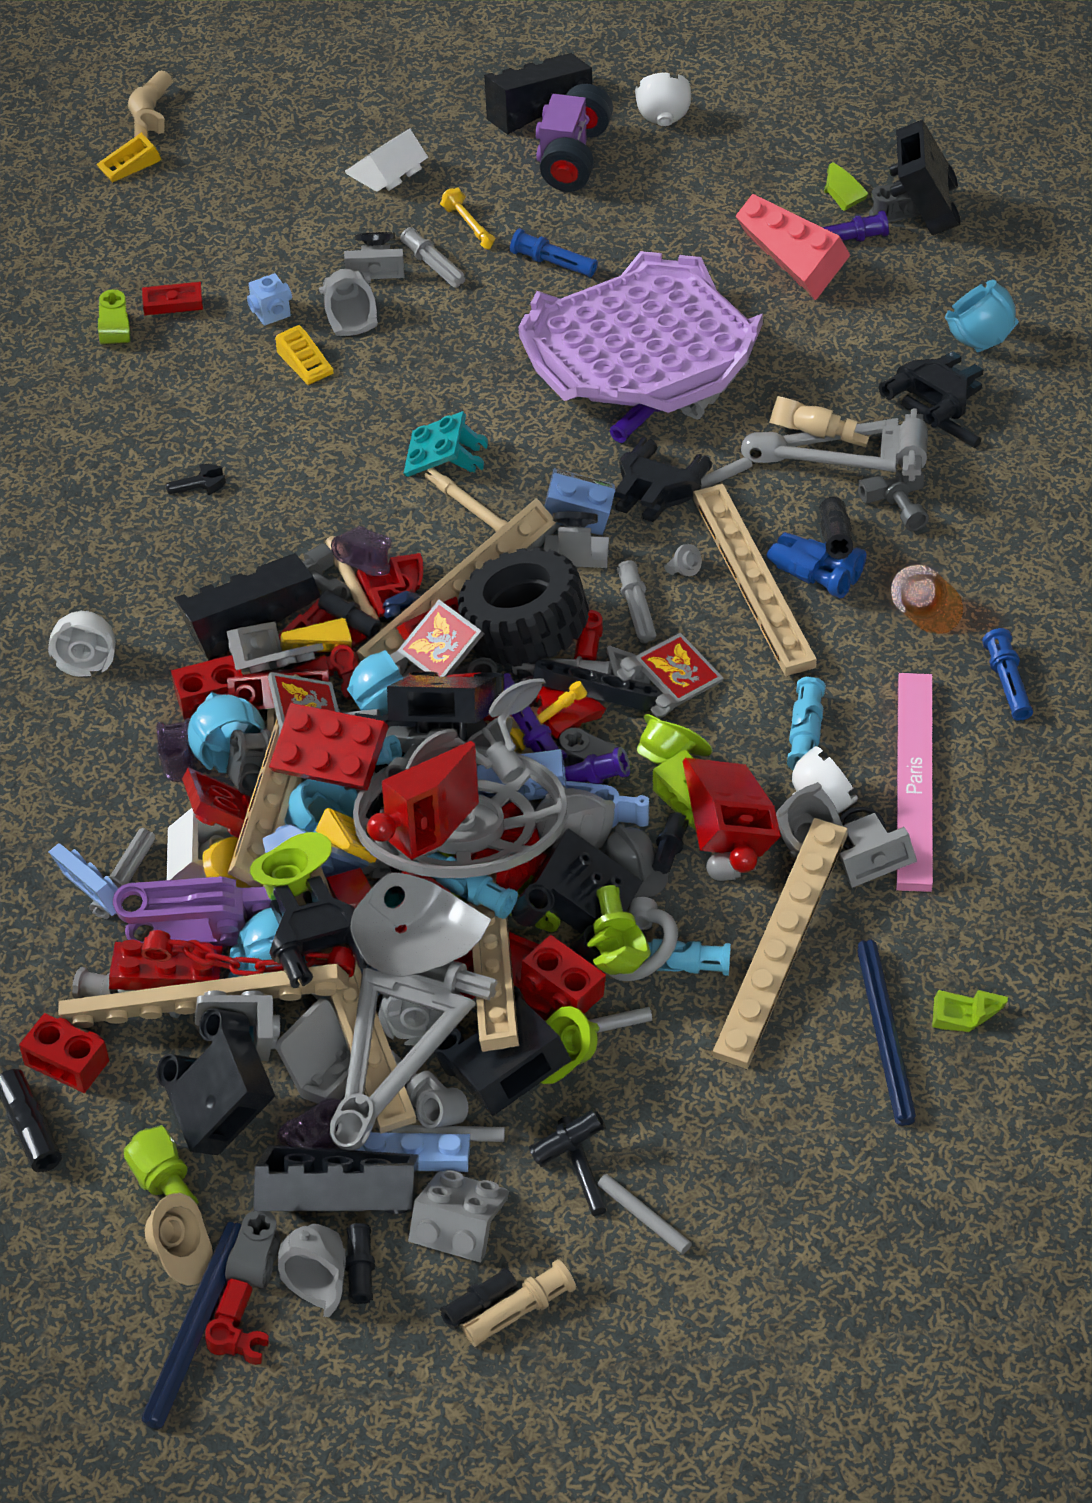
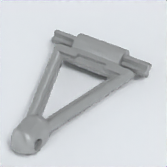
(900, 445)
(431, 989)

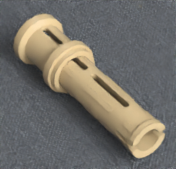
(533, 1295)

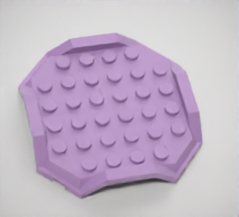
(642, 337)

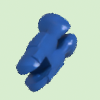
(810, 560)

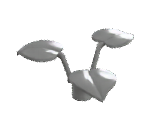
(495, 735)

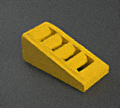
(140, 151)
(295, 340)
(329, 633)
(342, 833)

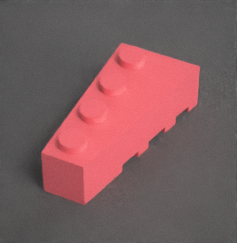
(797, 245)

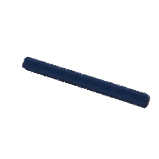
(886, 1033)
(190, 1331)

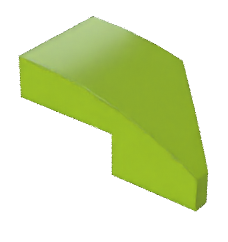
(844, 187)
(963, 1012)

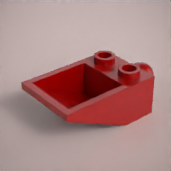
(427, 802)
(730, 811)

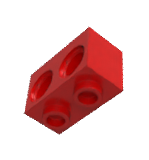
(196, 681)
(566, 973)
(58, 1049)

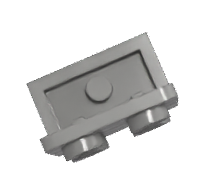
(260, 649)
(257, 1009)
(316, 1053)
(456, 1214)

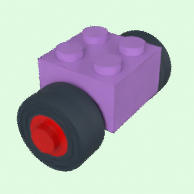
(563, 134)

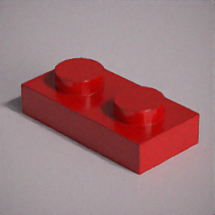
(172, 298)

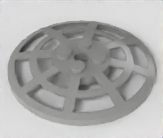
(479, 829)

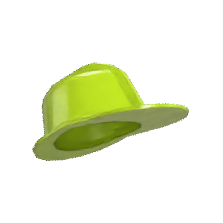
(664, 740)
(291, 862)
(578, 1037)

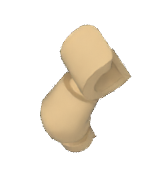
(143, 102)
(815, 421)

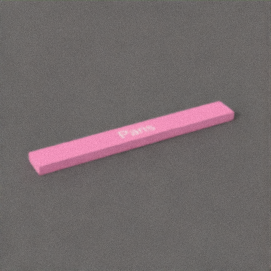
(915, 778)

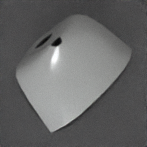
(436, 922)

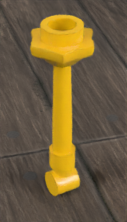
(452, 200)
(576, 692)

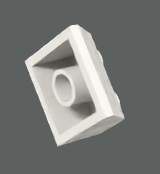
(389, 162)
(186, 845)

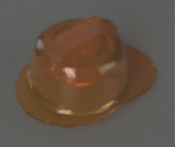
(927, 599)

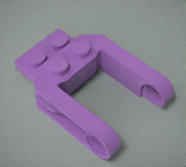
(193, 908)

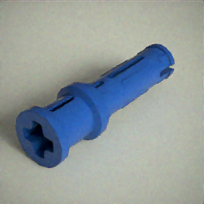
(541, 250)
(1003, 651)

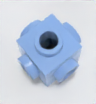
(269, 299)

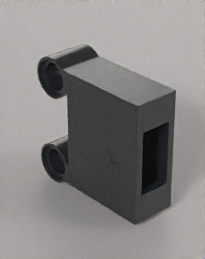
(925, 177)
(433, 698)
(569, 887)
(508, 1073)
(221, 1088)

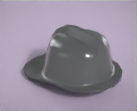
(636, 853)

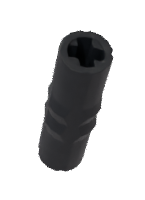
(836, 528)
(28, 1121)

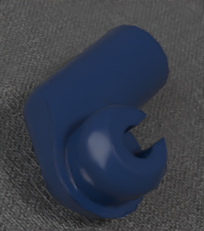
(397, 602)

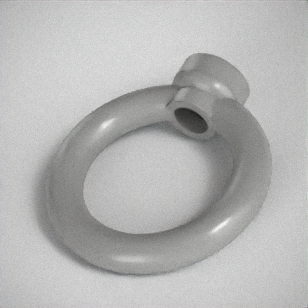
(645, 914)

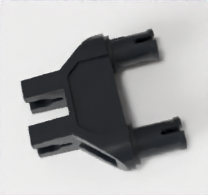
(936, 383)
(655, 482)
(309, 928)

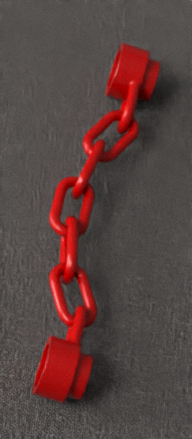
(159, 947)

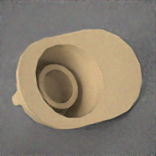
(179, 1238)

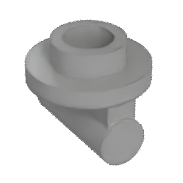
(685, 561)

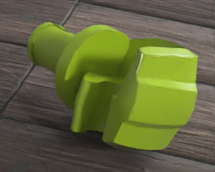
(617, 936)
(156, 1163)

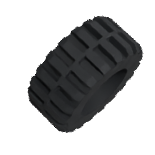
(525, 606)

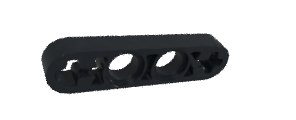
(597, 684)

